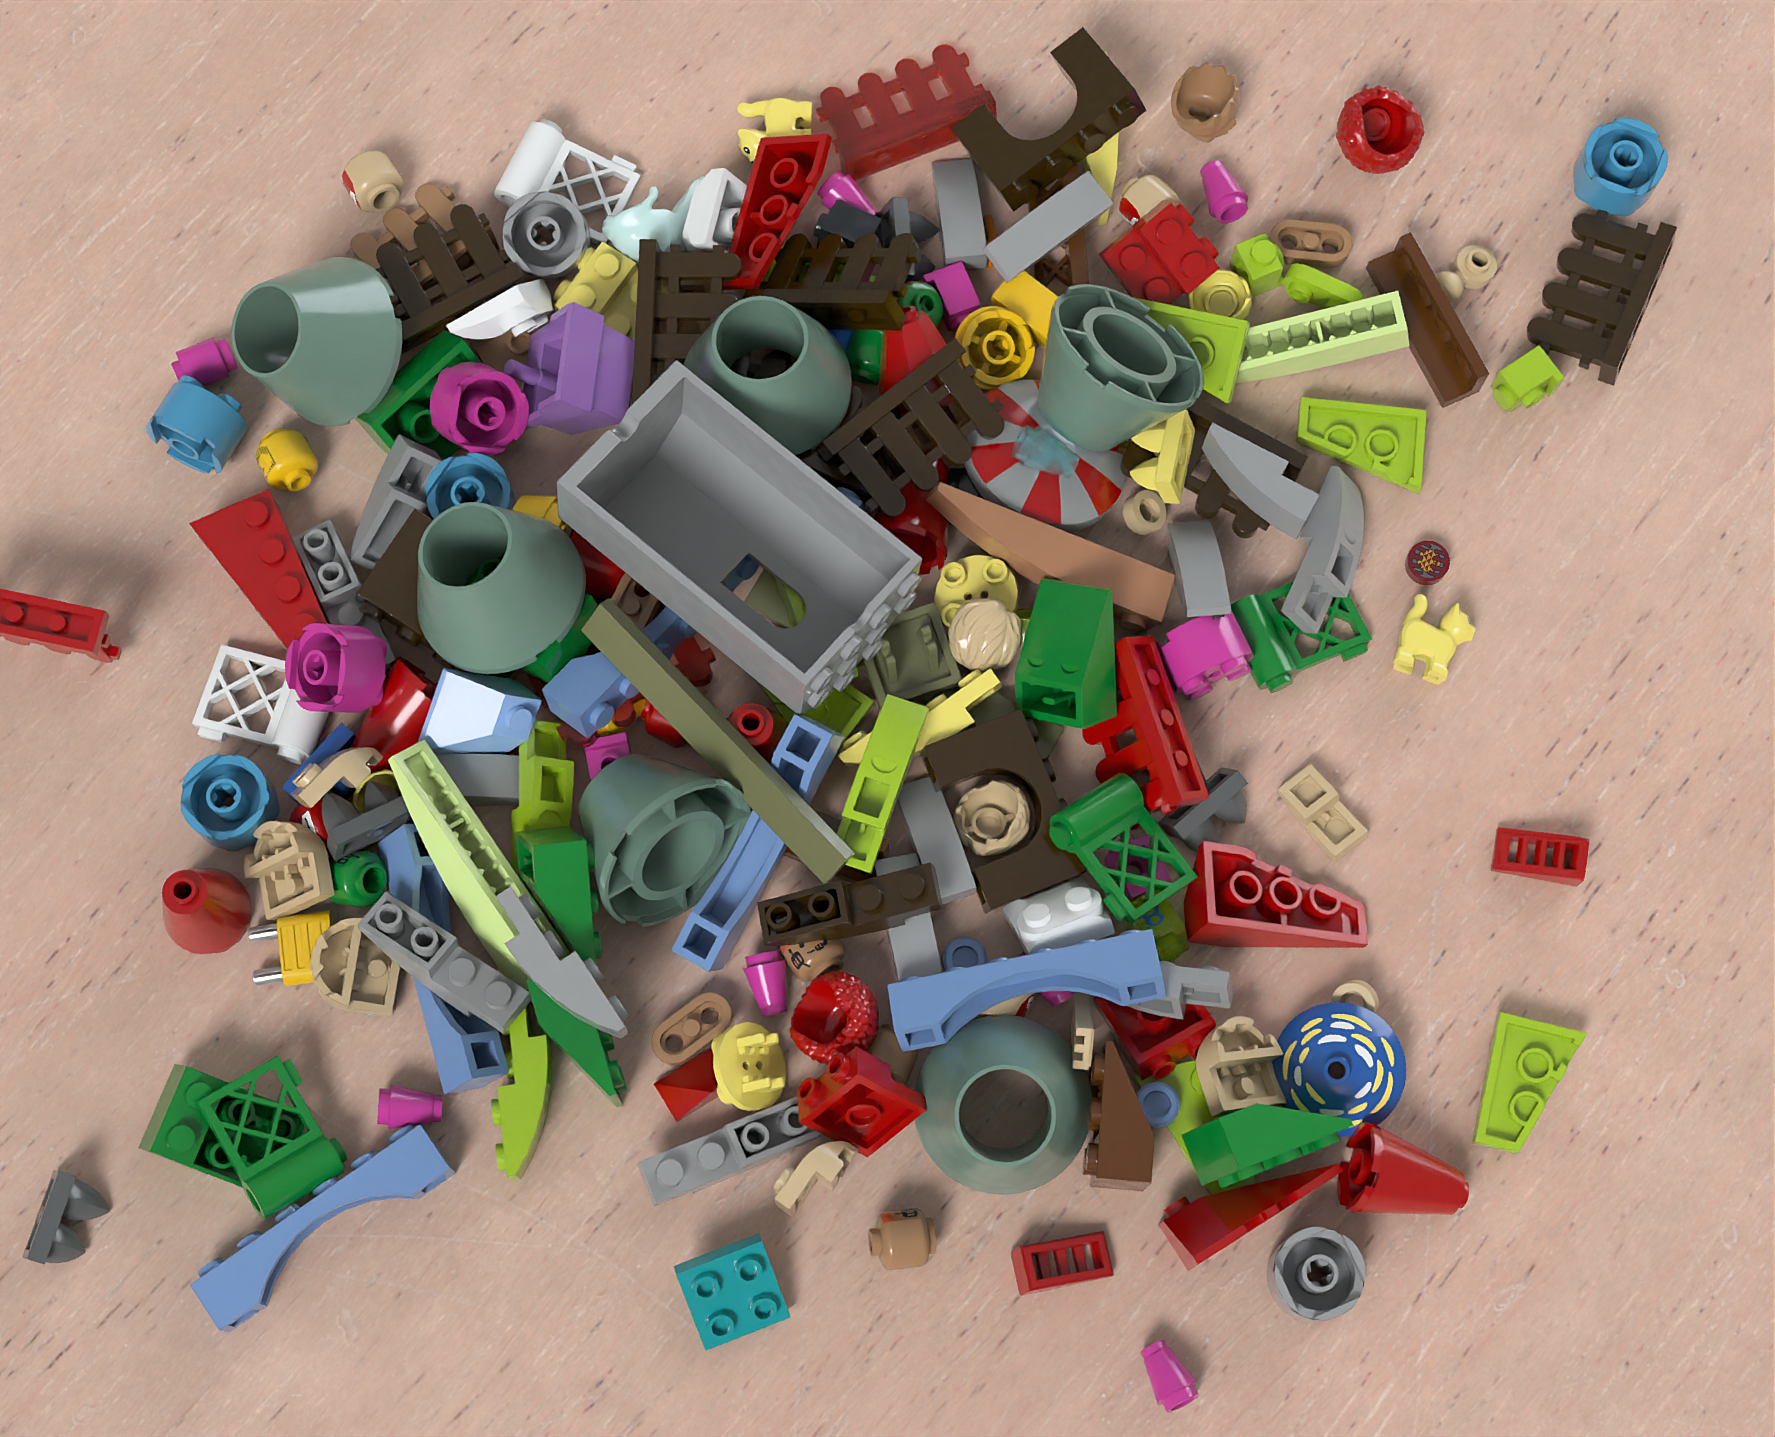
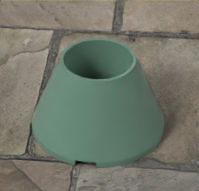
(321, 339)
(1112, 369)
(796, 406)
(514, 609)
(658, 835)
(993, 1045)

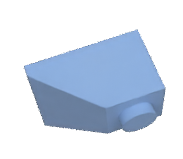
(478, 714)

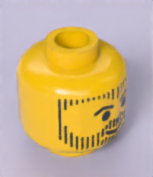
(286, 458)

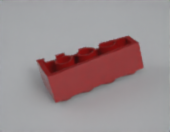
(264, 563)

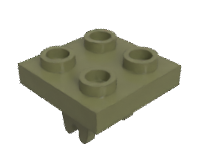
(913, 658)

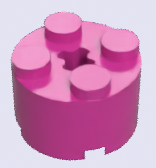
(457, 404)
(1205, 653)
(336, 668)

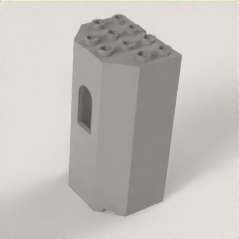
(701, 487)

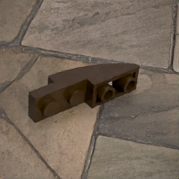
(850, 909)

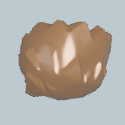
(1205, 101)

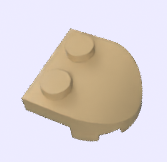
(346, 765)
(290, 868)
(353, 970)
(1238, 1067)
(820, 1165)

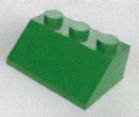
(407, 401)

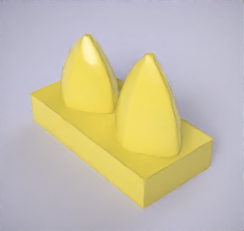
(1168, 471)

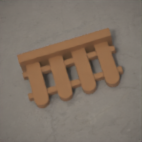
(400, 229)

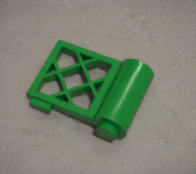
(1274, 648)
(1094, 824)
(293, 1168)

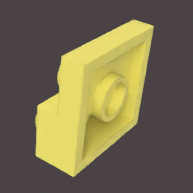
(606, 286)

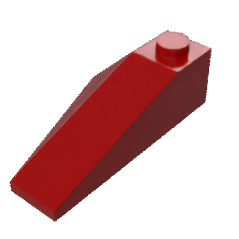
(776, 194)
(1261, 905)
(1221, 1218)

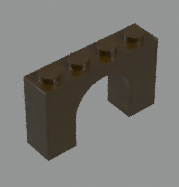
(1026, 167)
(393, 587)
(1008, 750)

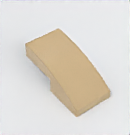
(1321, 813)

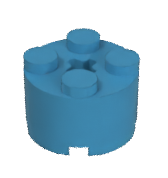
(1619, 166)
(198, 425)
(467, 479)
(208, 787)

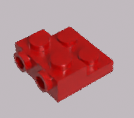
(1161, 255)
(1156, 1041)
(858, 1102)

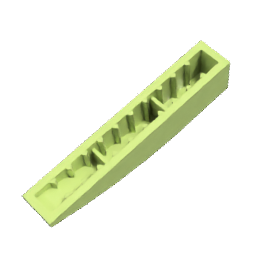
(1324, 338)
(464, 854)

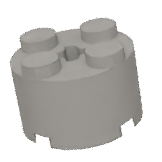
(548, 211)
(1342, 1280)

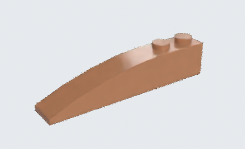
(1051, 553)

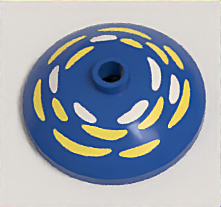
(1358, 1041)

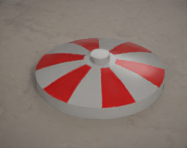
(1044, 496)

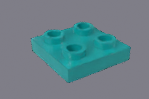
(732, 1291)

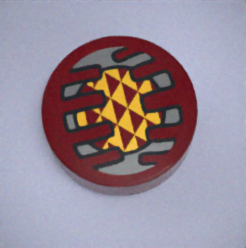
(1427, 562)

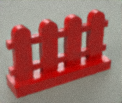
(56, 625)
(1158, 725)

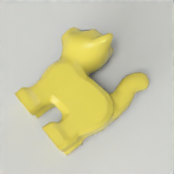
(781, 119)
(1430, 644)

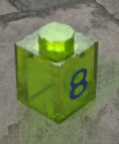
(1167, 929)

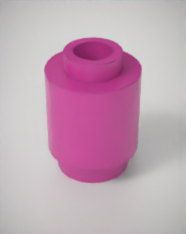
(205, 361)

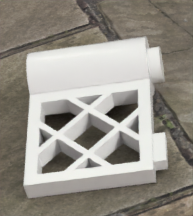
(542, 159)
(290, 729)

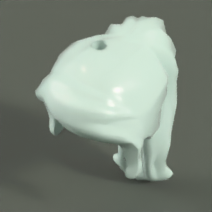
(643, 222)

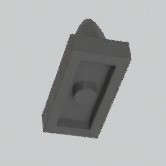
(898, 220)
(1193, 822)
(351, 830)
(63, 1199)

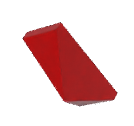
(689, 1086)

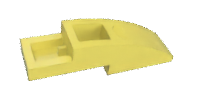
(943, 719)

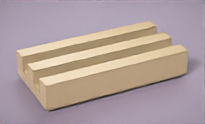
(1082, 1031)

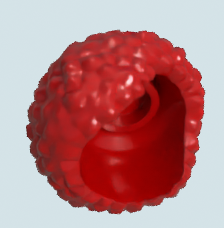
(1379, 130)
(835, 1017)

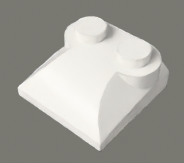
(713, 211)
(514, 311)
(1058, 916)

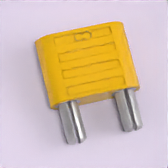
(296, 941)

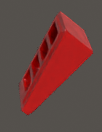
(1541, 840)
(1025, 1271)

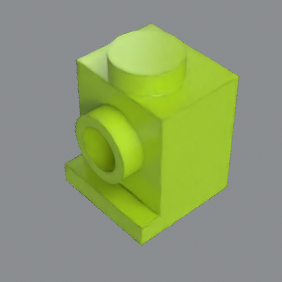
(1258, 263)
(1526, 380)

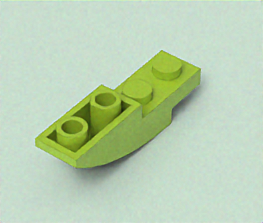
(880, 779)
(544, 784)
(523, 1105)

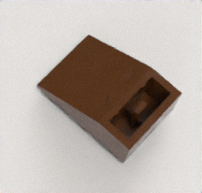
(1121, 1134)

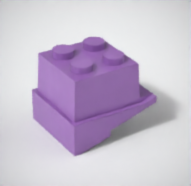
(576, 372)

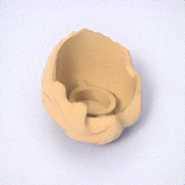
(984, 635)
(992, 818)

